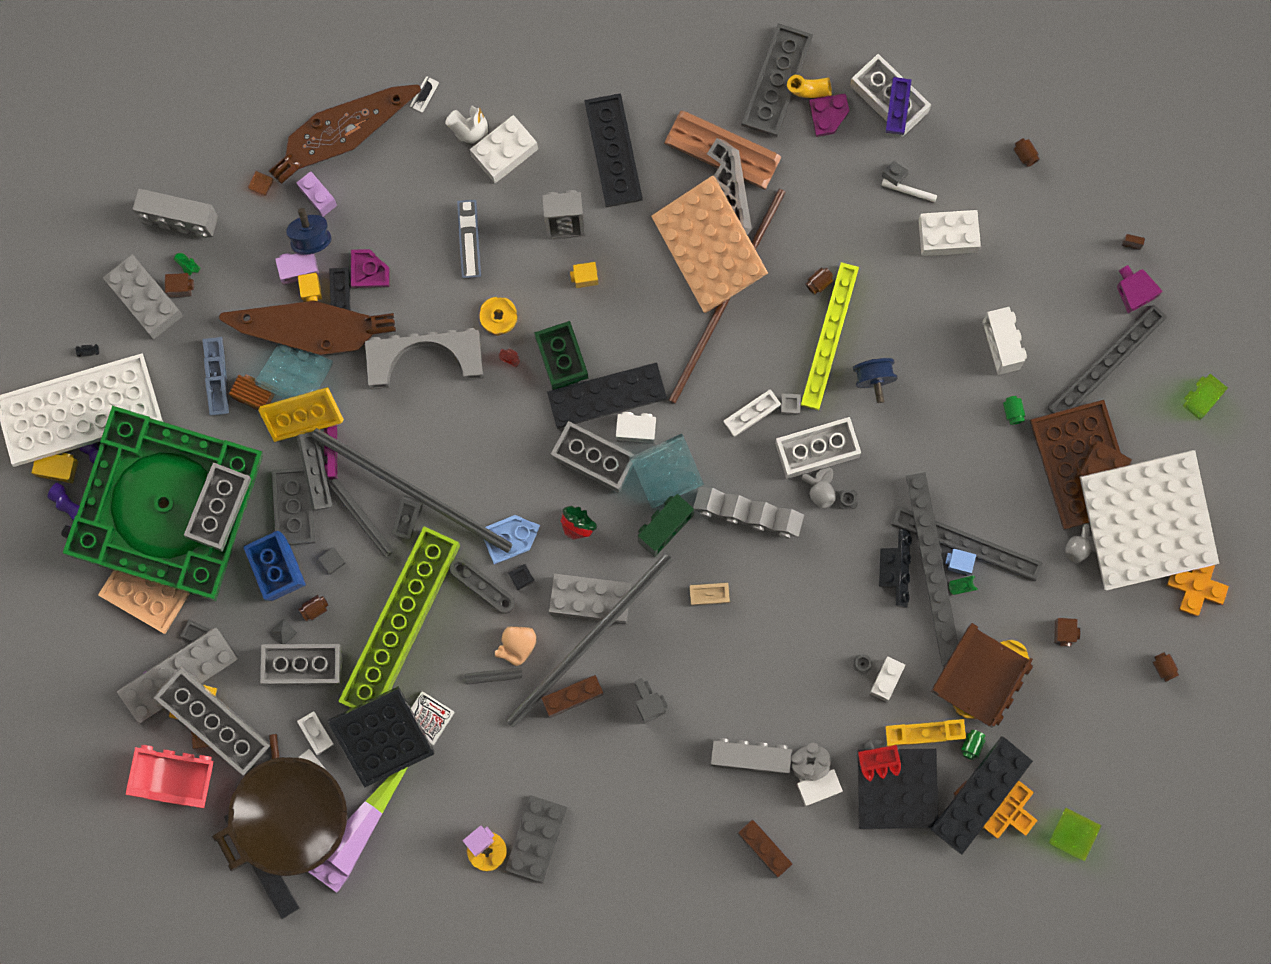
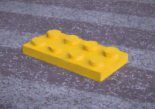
(300, 414)

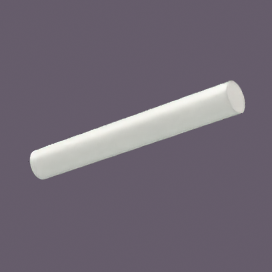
(909, 190)

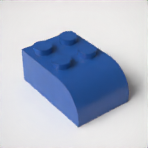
(274, 566)

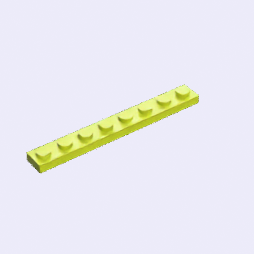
(829, 336)

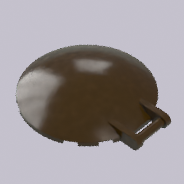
(285, 817)

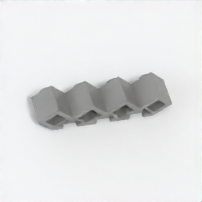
(731, 179)
(751, 513)

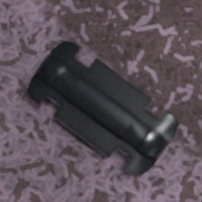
(87, 350)

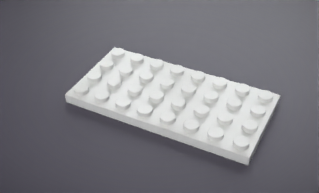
(73, 408)

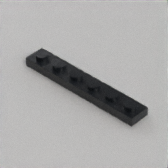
(276, 890)

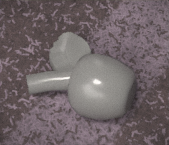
(822, 491)
(1081, 546)

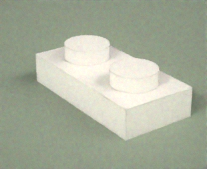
(315, 733)

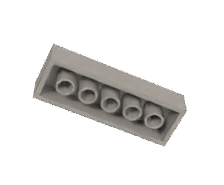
(212, 720)

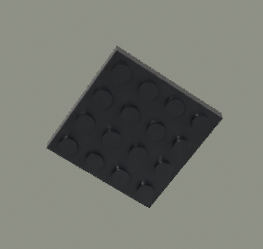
(381, 736)
(903, 799)

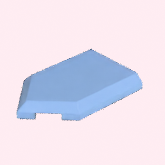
(515, 530)

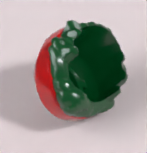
(577, 523)

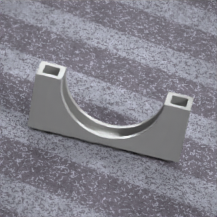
(384, 353)

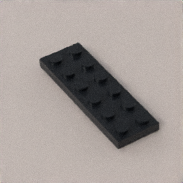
(613, 150)
(607, 395)
(981, 795)

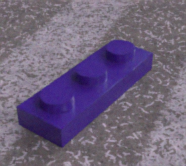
(898, 106)

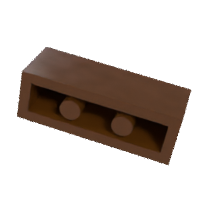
(572, 696)
(765, 848)

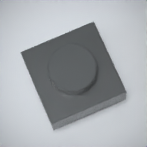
(895, 173)

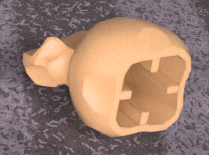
(517, 644)

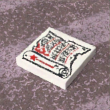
(431, 716)

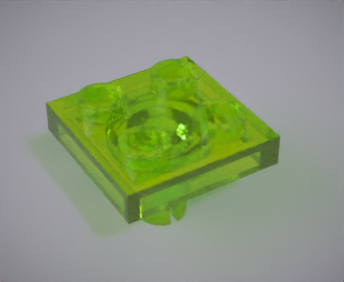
(1074, 834)

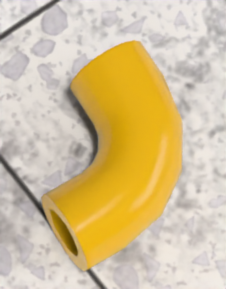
(809, 88)

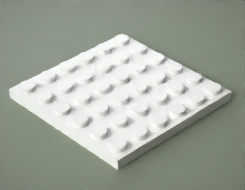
(1149, 520)

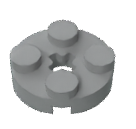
(811, 753)

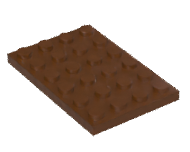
(1063, 446)

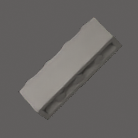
(751, 757)

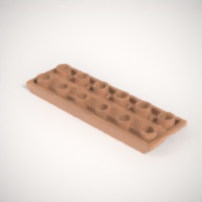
(697, 136)

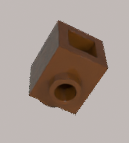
(178, 285)
(1066, 632)

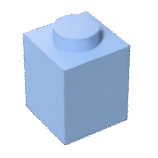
(960, 562)

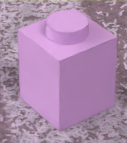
(479, 840)

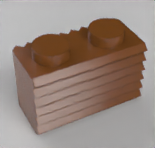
(248, 393)

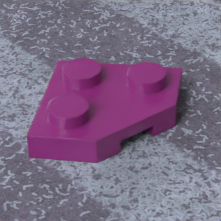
(828, 113)
(368, 270)

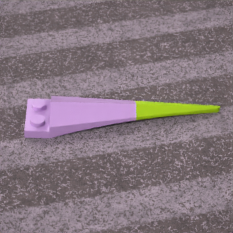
(358, 831)

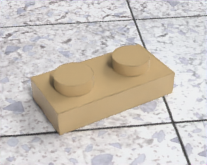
(709, 594)

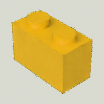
(56, 468)

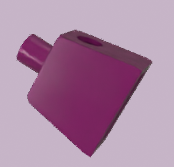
(1136, 289)

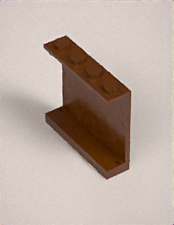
(982, 676)

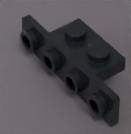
(895, 568)

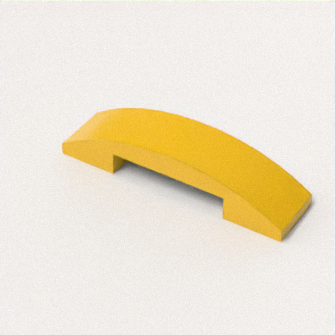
(925, 732)

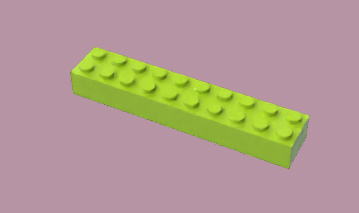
(401, 618)

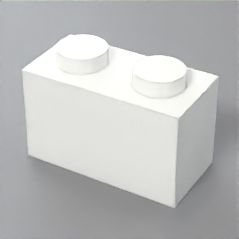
(635, 428)
(887, 679)
(820, 789)

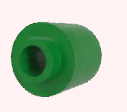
(1014, 410)
(973, 744)

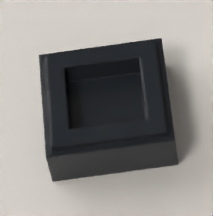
(521, 577)

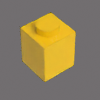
(584, 275)
(309, 287)

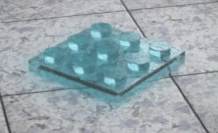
(293, 372)
(666, 470)

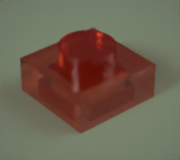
(509, 356)

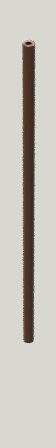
(721, 307)

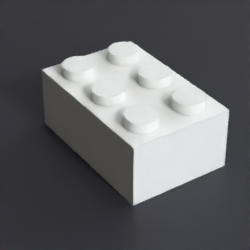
(504, 149)
(949, 233)
(1004, 340)

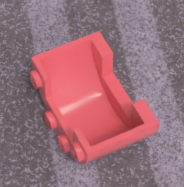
(170, 777)

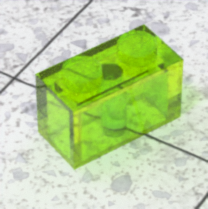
(1205, 396)

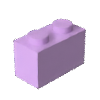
(316, 194)
(293, 265)

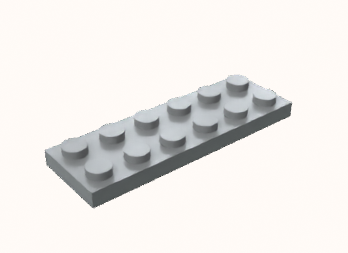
(199, 658)

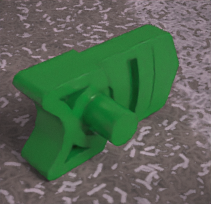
(187, 264)
(962, 585)

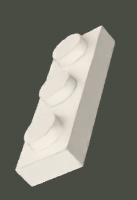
(752, 413)

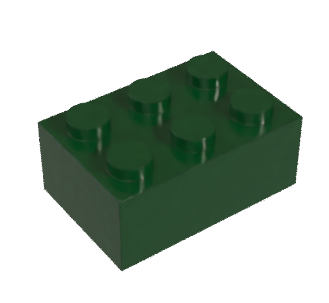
(561, 355)
(665, 524)

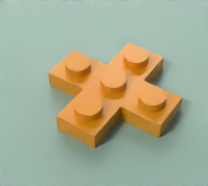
(1197, 587)
(1012, 813)

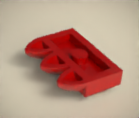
(880, 760)

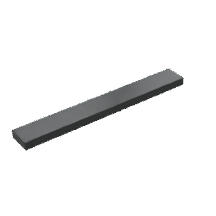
(1109, 360)
(969, 543)

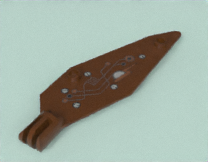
(340, 129)

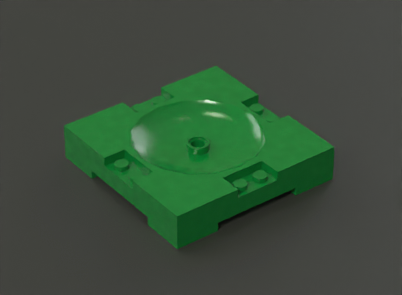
(120, 509)

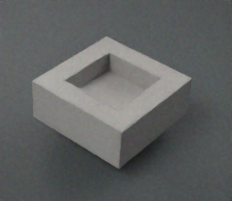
(790, 404)

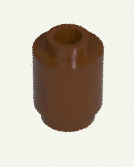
(1026, 152)
(819, 280)
(313, 607)
(1165, 666)

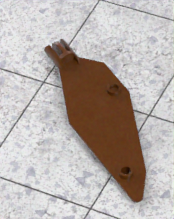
(310, 326)

